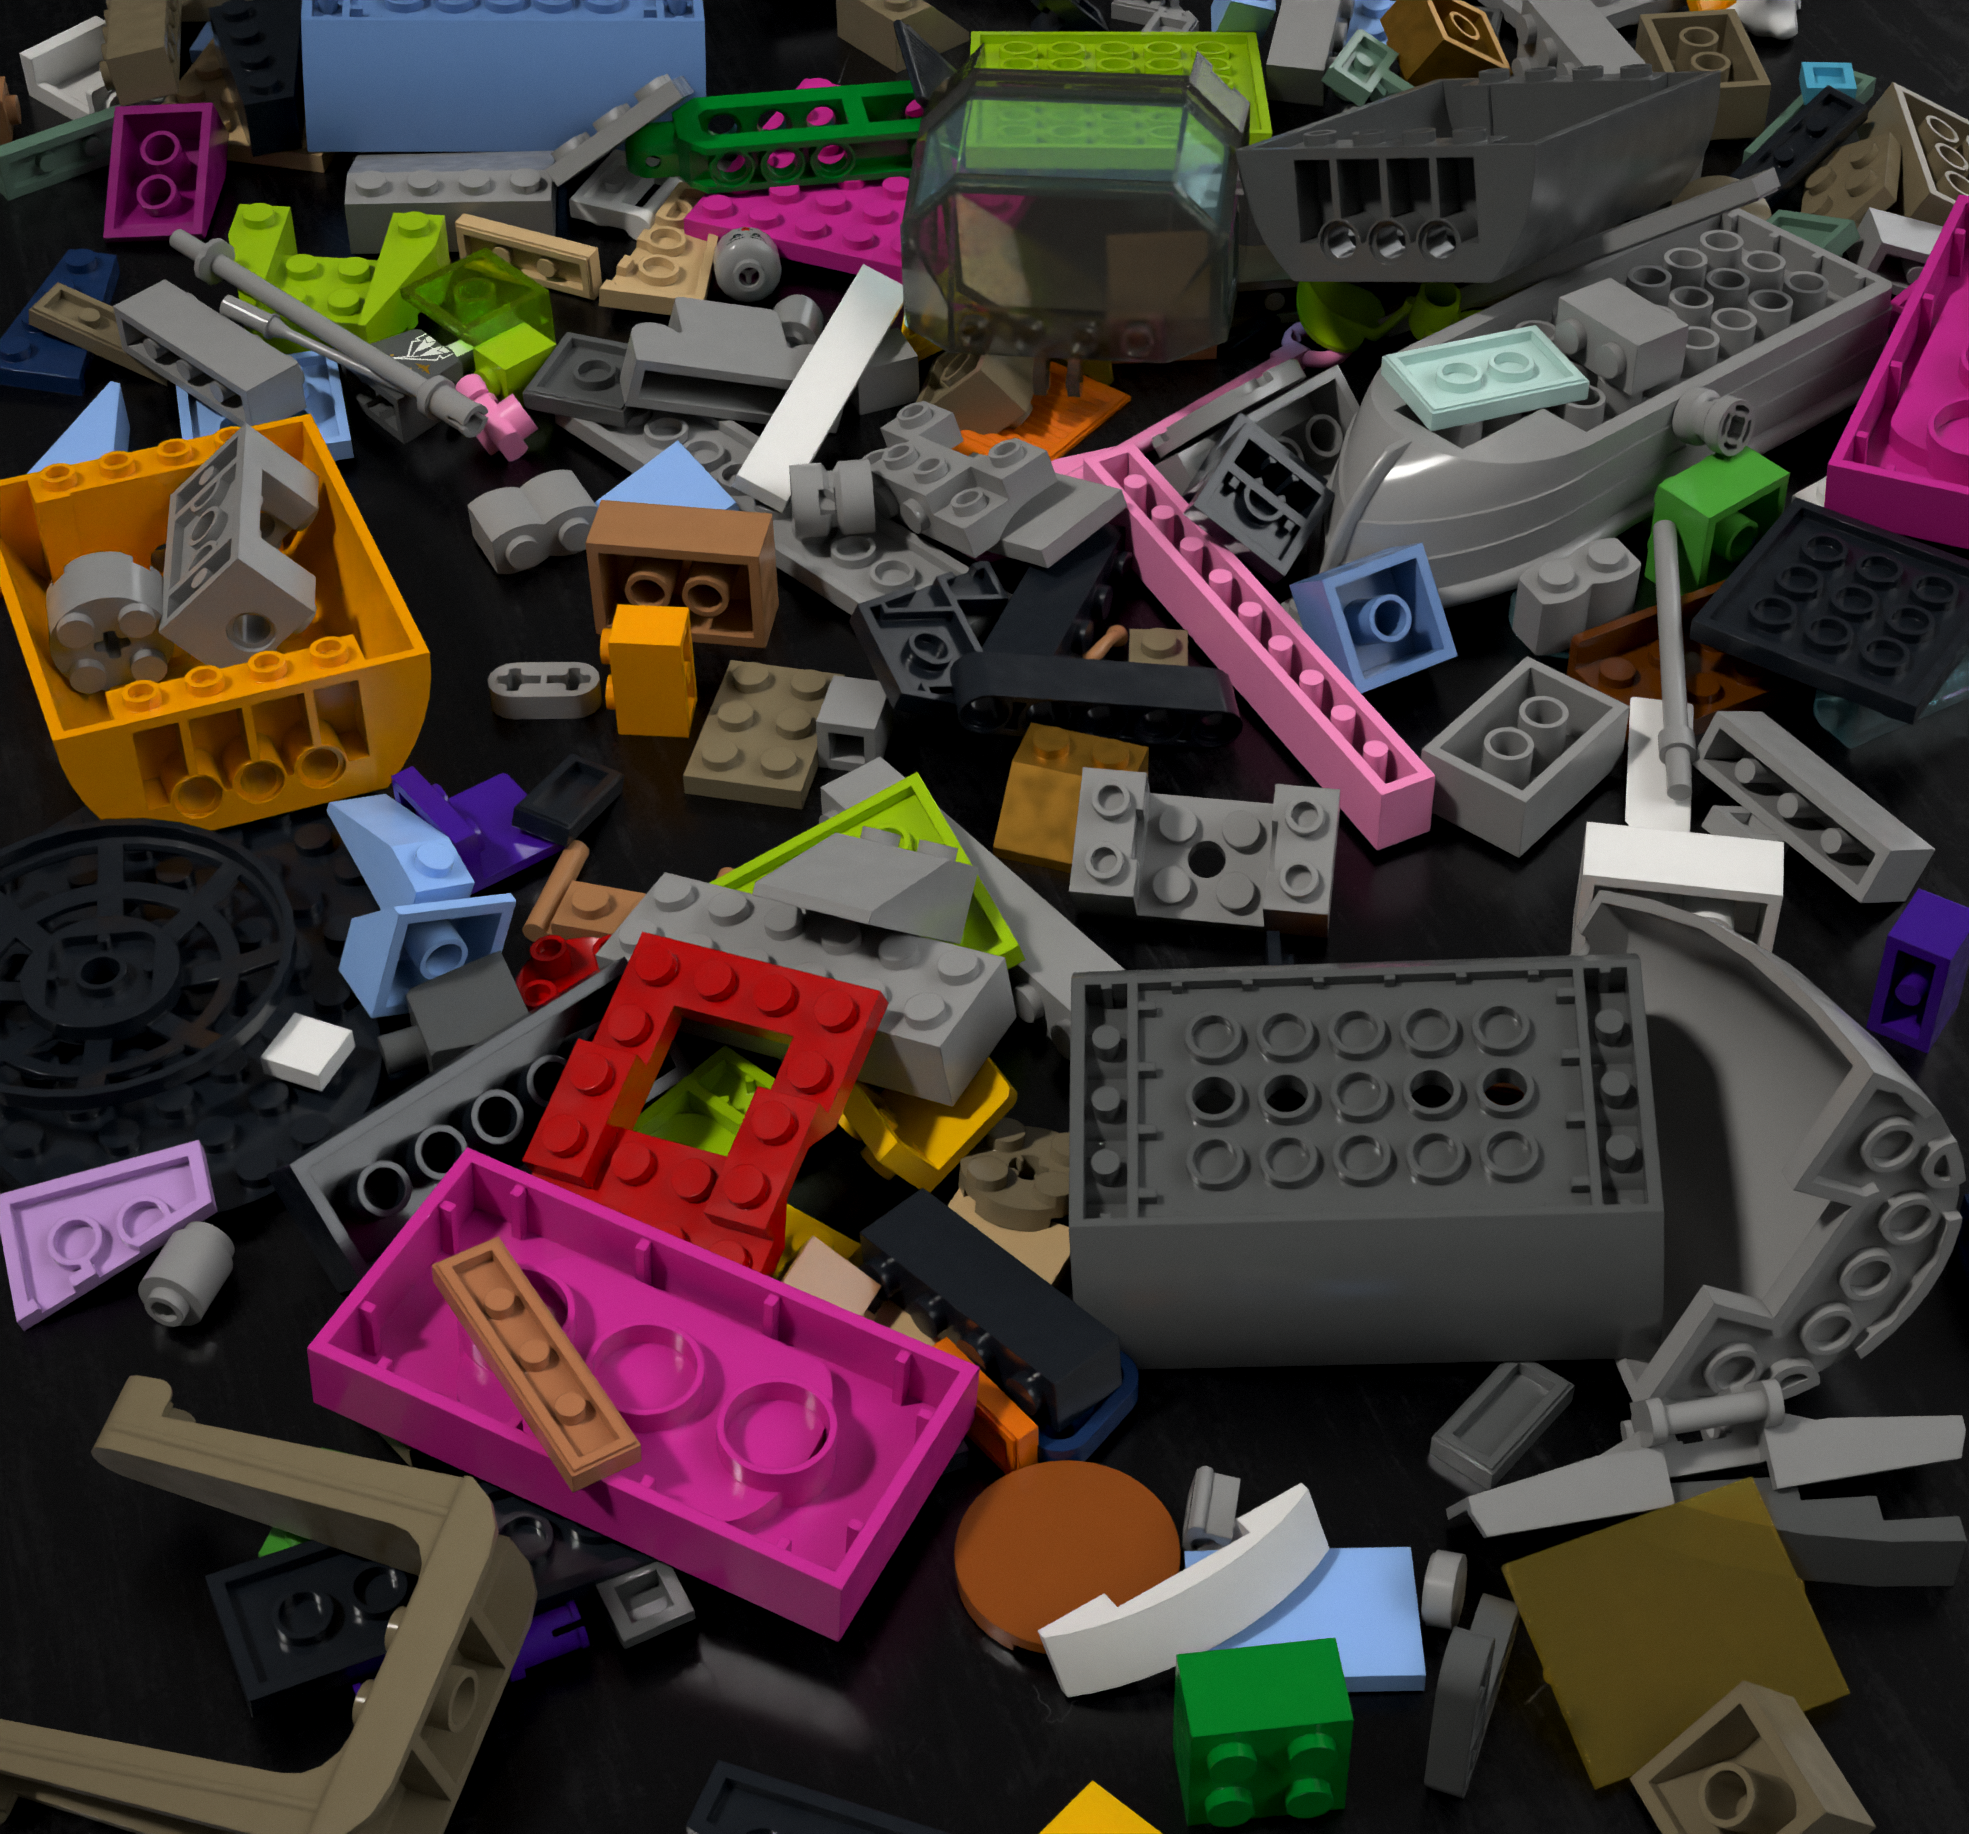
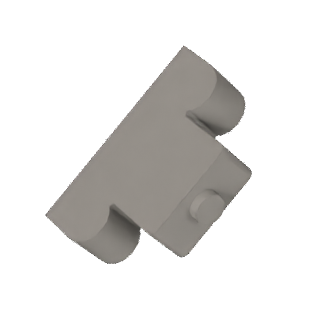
(712, 362)

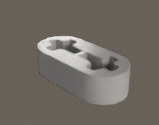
(545, 690)

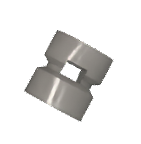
(852, 498)

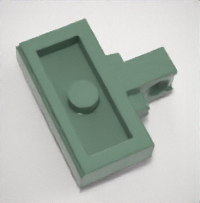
(1364, 71)

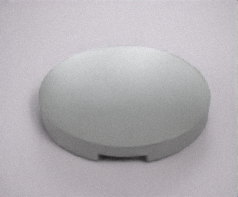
(1225, 407)

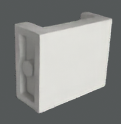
(67, 72)

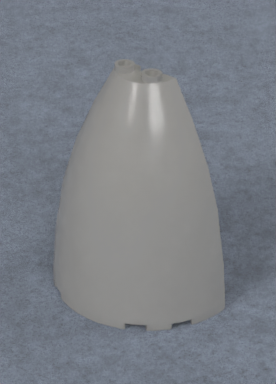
(1792, 1157)

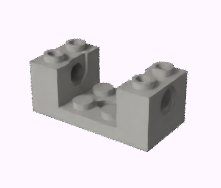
(228, 557)
(1139, 844)

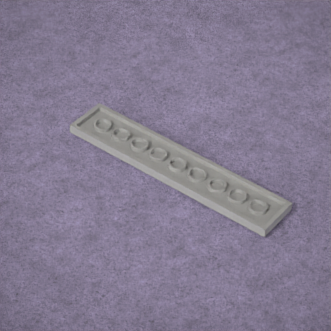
(835, 566)

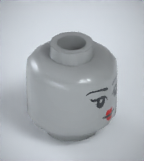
(747, 264)

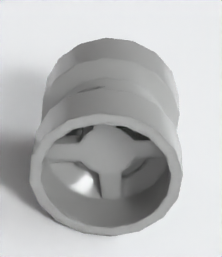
(1718, 422)

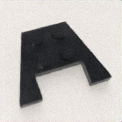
(921, 633)

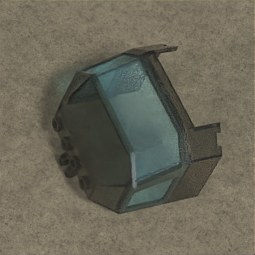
(1076, 216)

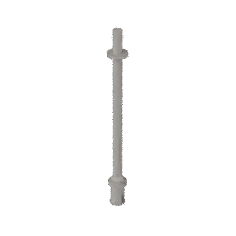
(435, 396)

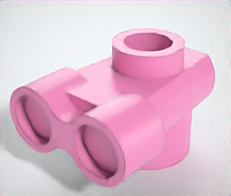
(506, 423)

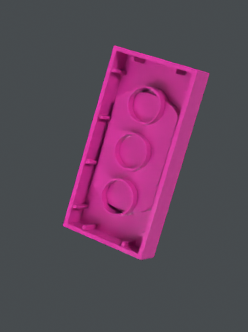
(1909, 434)
(767, 1421)

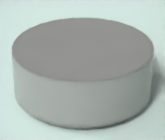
(1444, 1589)

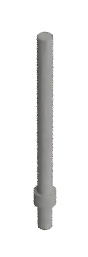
(1676, 739)

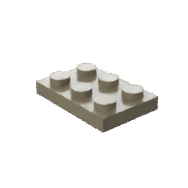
(760, 736)

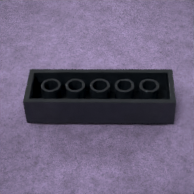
(377, 1170)

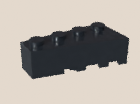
(263, 69)

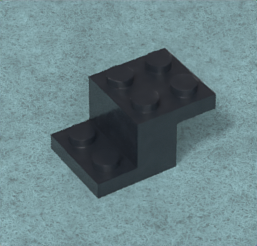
(1257, 498)

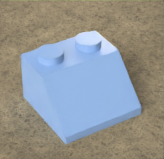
(419, 942)

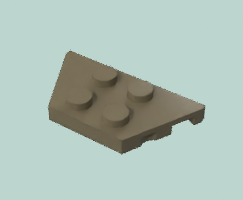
(1855, 179)

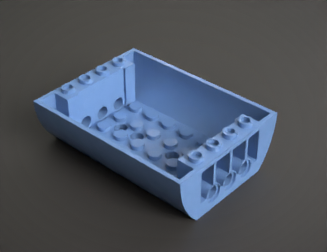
(486, 69)

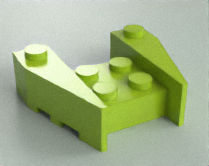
(348, 291)

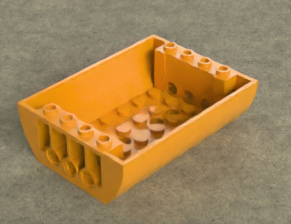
(210, 742)

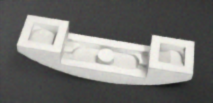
(1194, 1609)

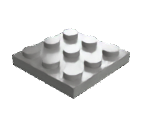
(617, 125)

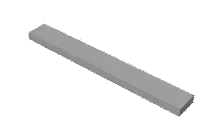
(1617, 240)

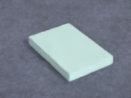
(1484, 377)

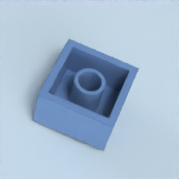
(1377, 616)

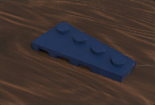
(41, 360)

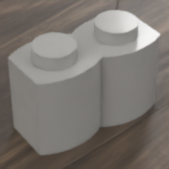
(532, 522)
(1575, 595)

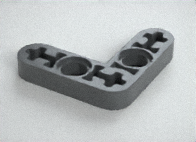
(1467, 1693)

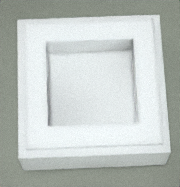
(307, 1052)

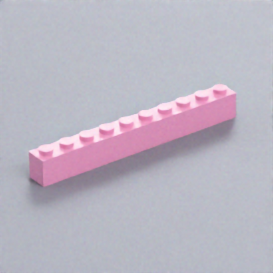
(1268, 656)

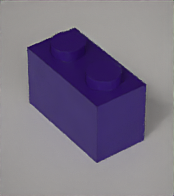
(1921, 971)

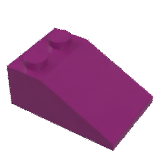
(164, 171)

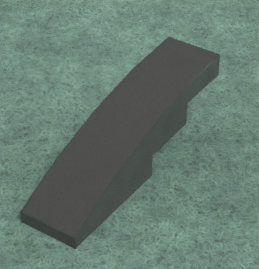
(1851, 1541)

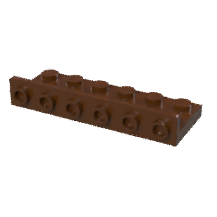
(1625, 663)

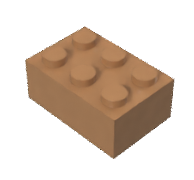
(686, 558)

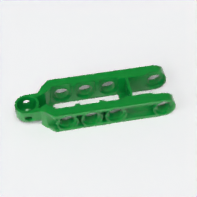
(866, 123)

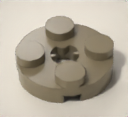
(993, 1172)

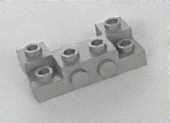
(947, 492)

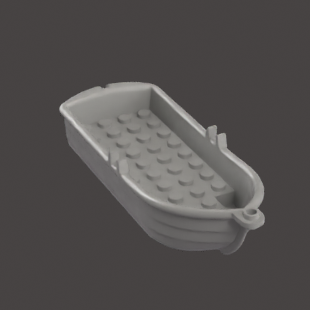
(1511, 491)

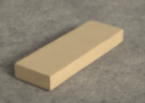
(543, 257)

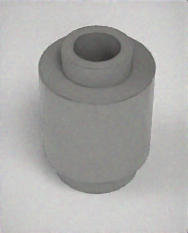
(800, 320)
(187, 1274)

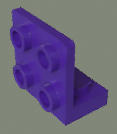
(477, 824)

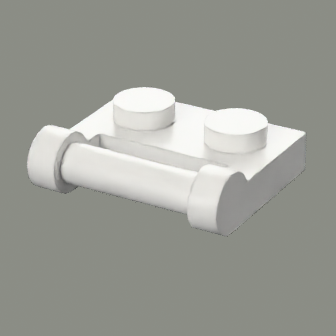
(613, 192)

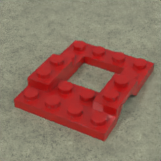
(699, 1196)

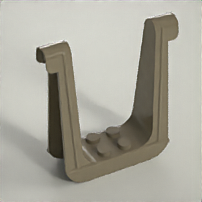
(411, 1723)

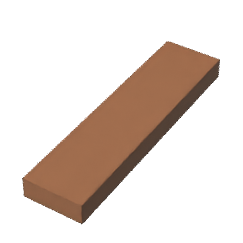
(536, 1364)

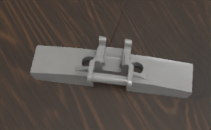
(1739, 1432)

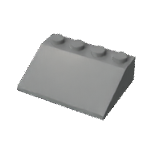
(484, 184)

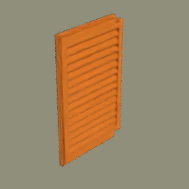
(1056, 419)

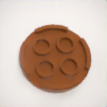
(1057, 1541)

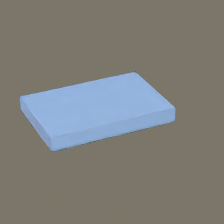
(1363, 1602)

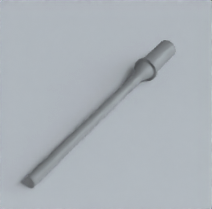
(272, 326)

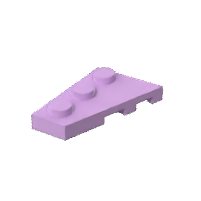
(96, 1223)

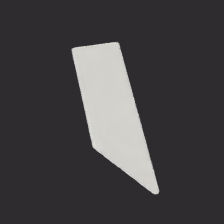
(1646, 775)

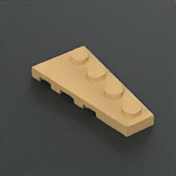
(664, 261)

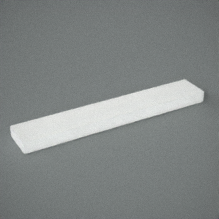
(821, 387)

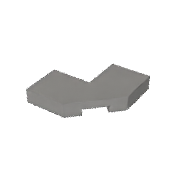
(1155, 15)

